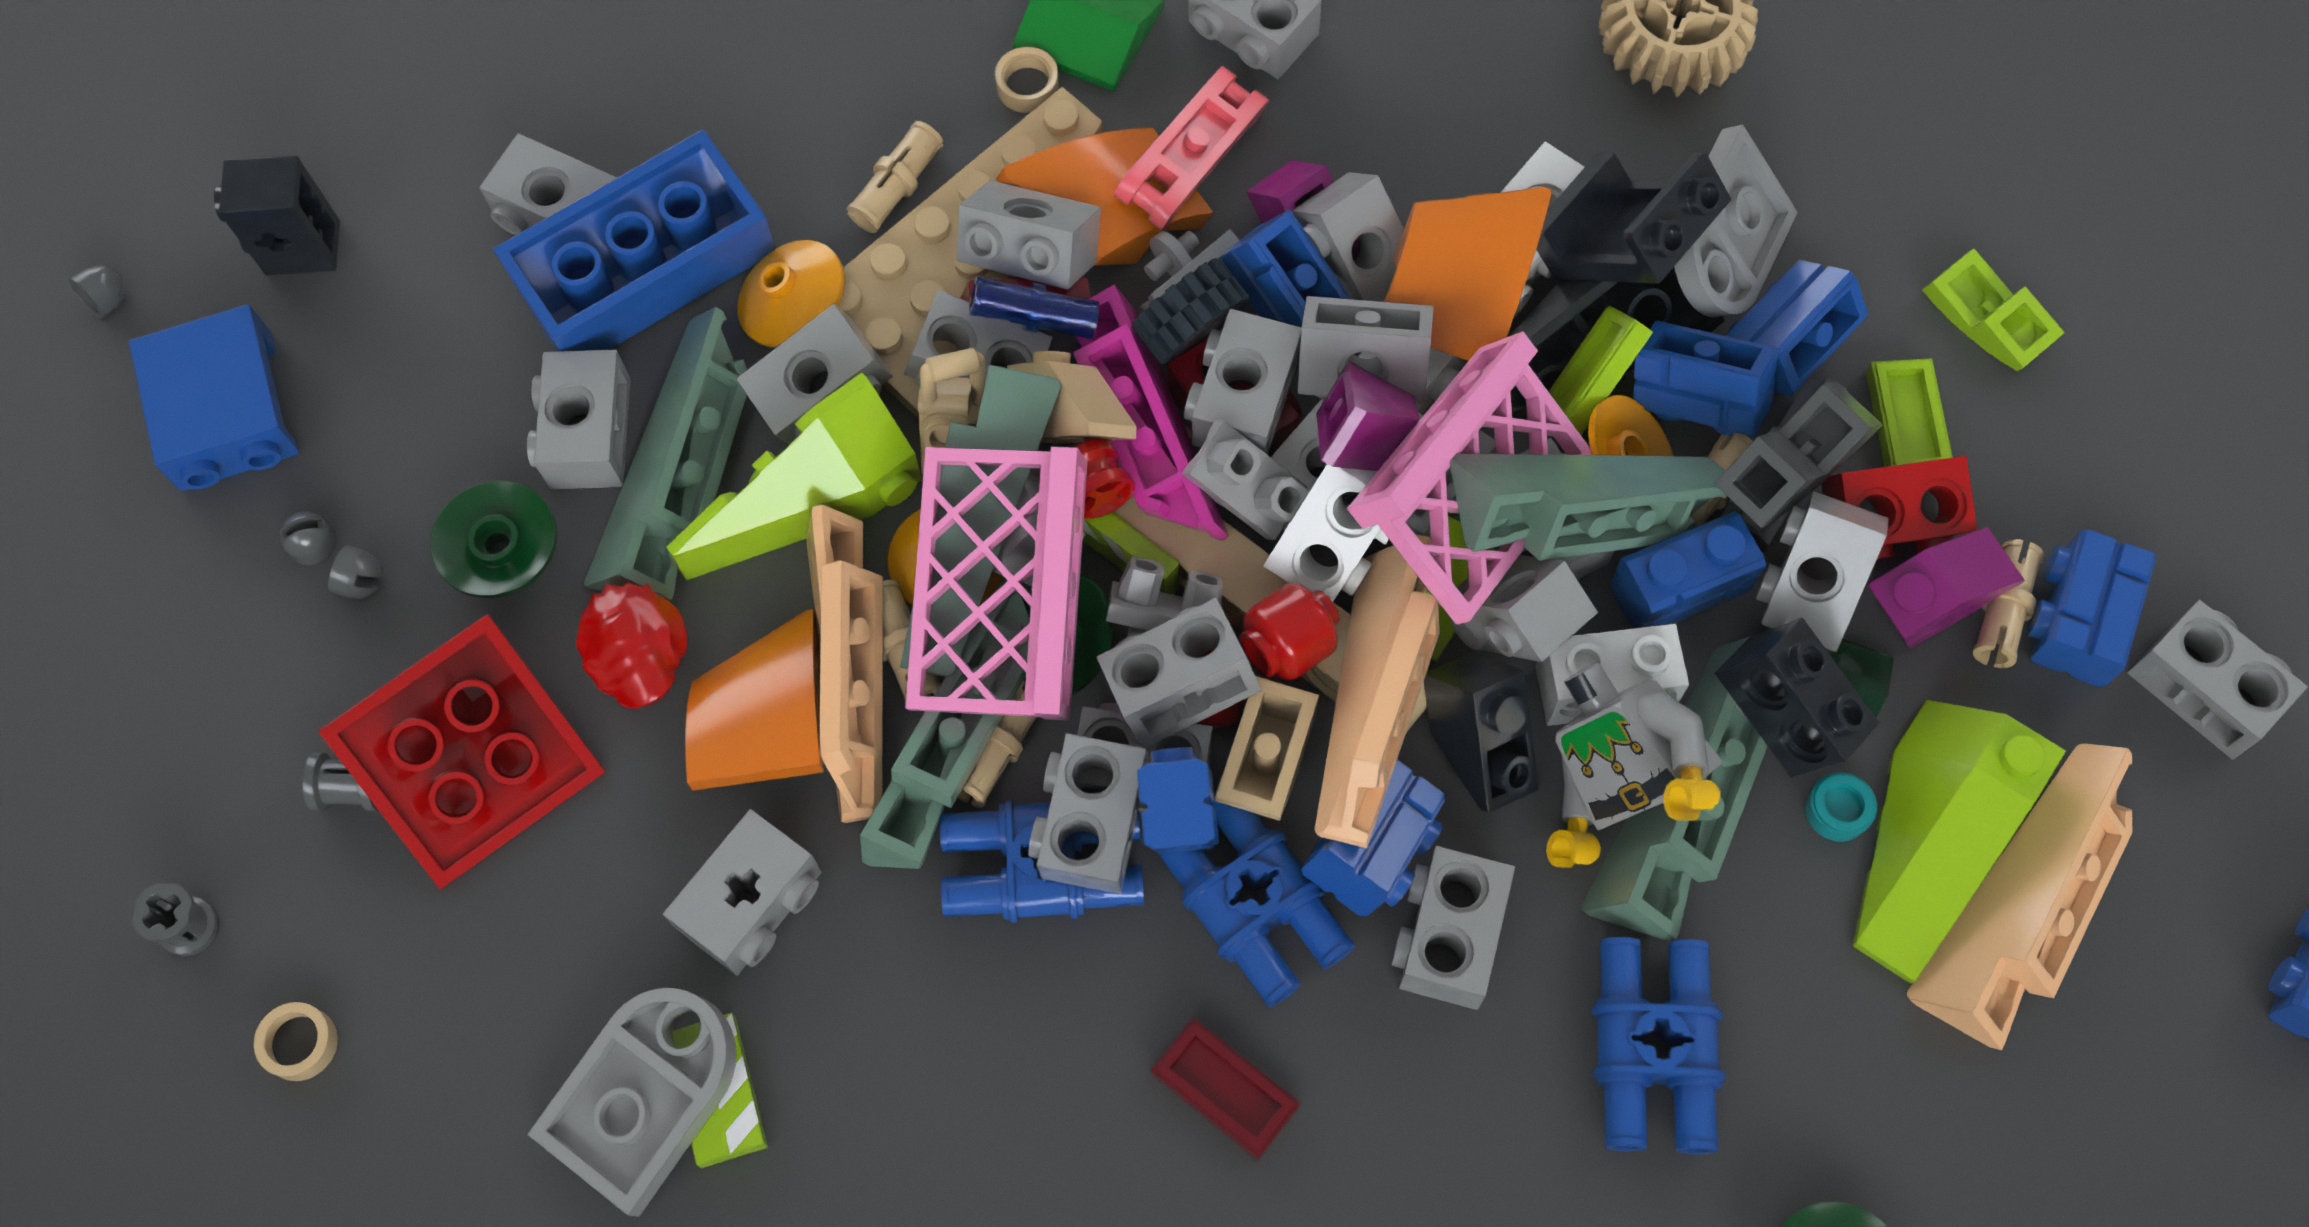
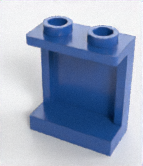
(211, 398)

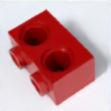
(1898, 496)

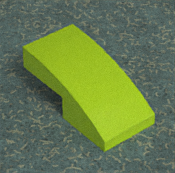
(1986, 311)

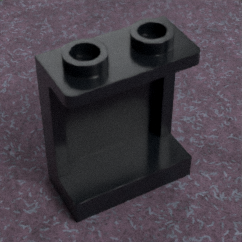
(1627, 228)

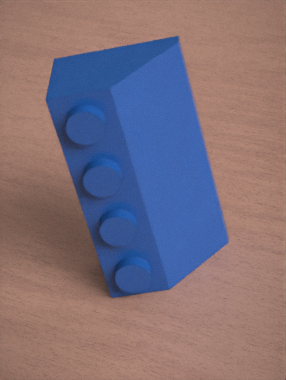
(637, 248)

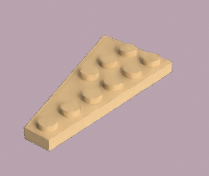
(900, 273)

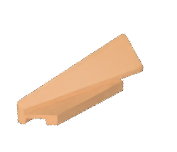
(851, 660)
(1379, 684)
(2032, 902)

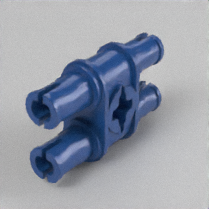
(1018, 888)
(1244, 927)
(1629, 1066)

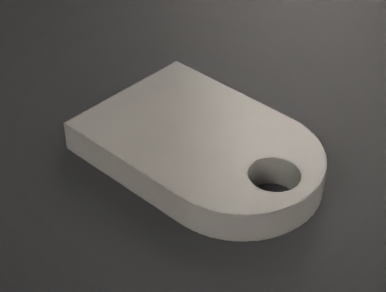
(1745, 235)
(639, 1097)

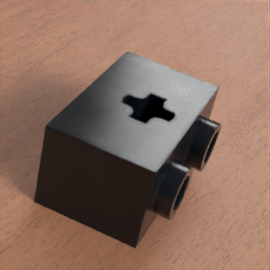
(278, 215)

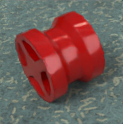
(1106, 483)

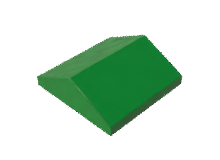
(1089, 36)

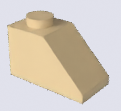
(1084, 404)
(1268, 749)

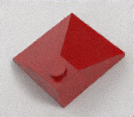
(462, 751)

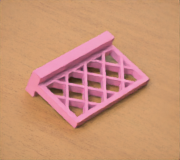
(1425, 455)
(1054, 584)

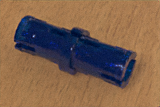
(1034, 307)

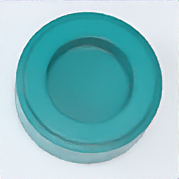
(1840, 806)

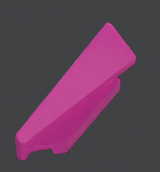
(1161, 439)

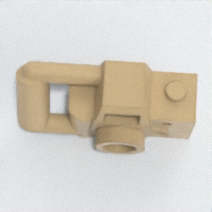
(947, 396)

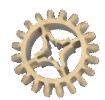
(1701, 51)

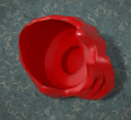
(631, 643)

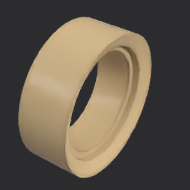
(1025, 58)
(316, 1061)

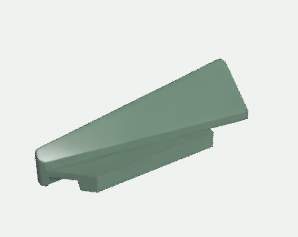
(1010, 418)
(675, 463)
(1579, 500)
(943, 750)
(1655, 857)

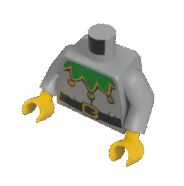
(1626, 758)

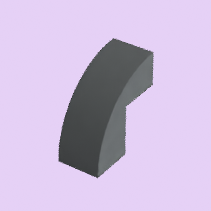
(1793, 462)

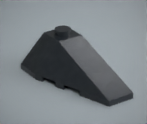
(1574, 306)

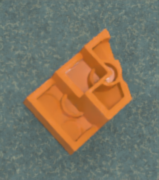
(1090, 173)
(1469, 264)
(758, 711)

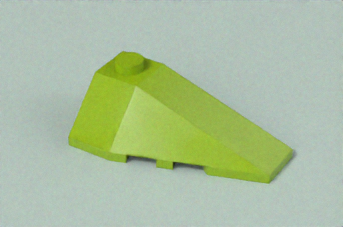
(843, 459)
(1948, 813)

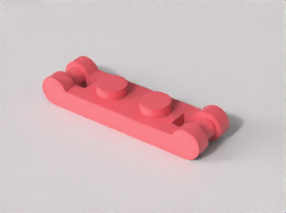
(1191, 147)

